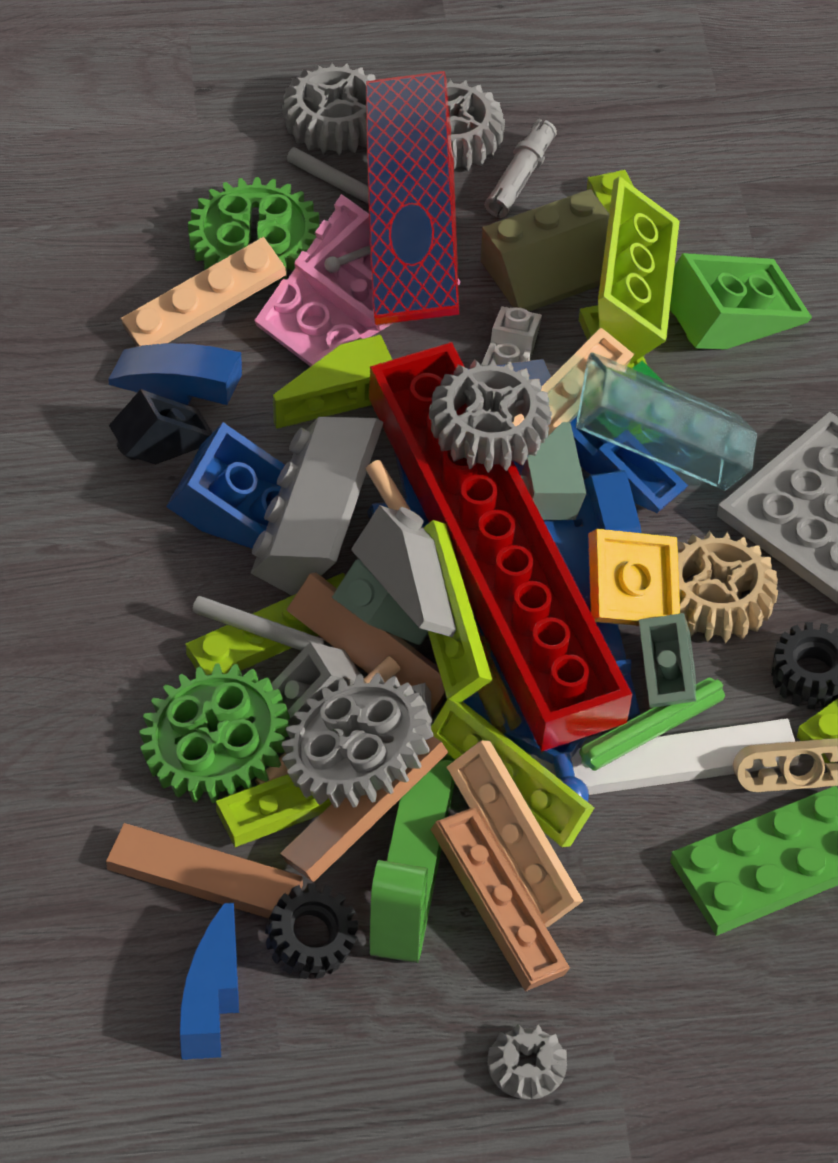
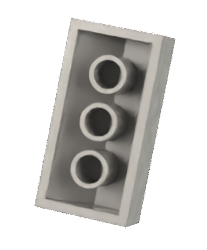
(314, 500)

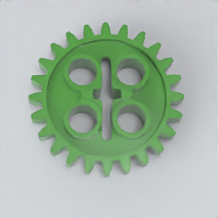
(225, 224)
(215, 732)

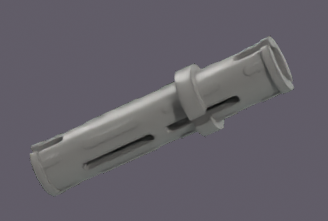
(526, 159)

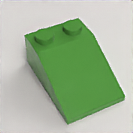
(732, 300)

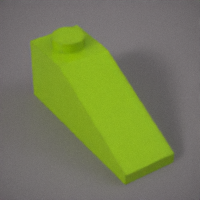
(332, 384)

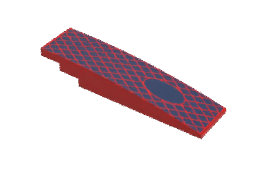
(411, 198)

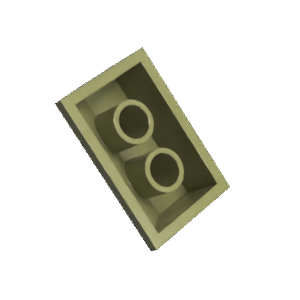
(547, 251)

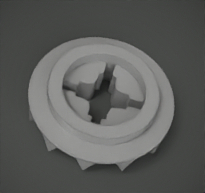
(527, 1081)

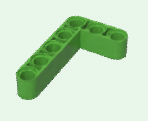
(407, 879)

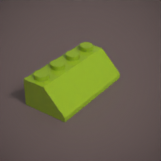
(637, 270)

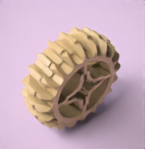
(723, 573)

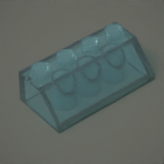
(664, 423)

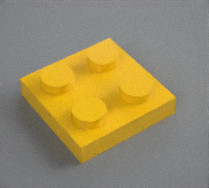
(632, 576)

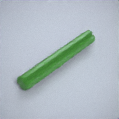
(649, 726)

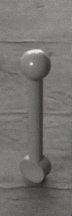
(333, 264)

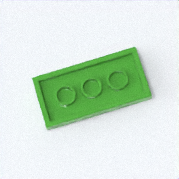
(763, 862)

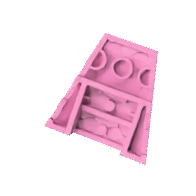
(320, 308)

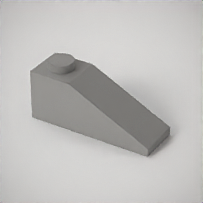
(407, 566)

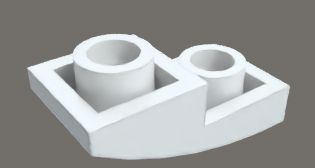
(513, 336)

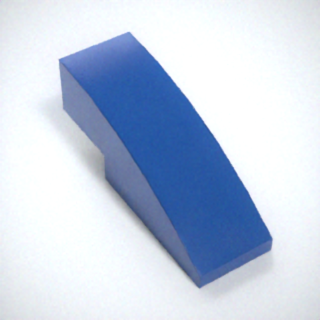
(179, 371)
(650, 482)
(210, 988)

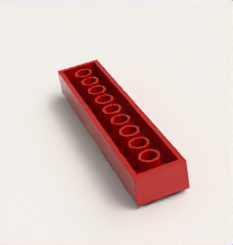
(507, 564)

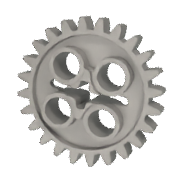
(357, 740)

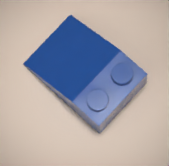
(228, 487)

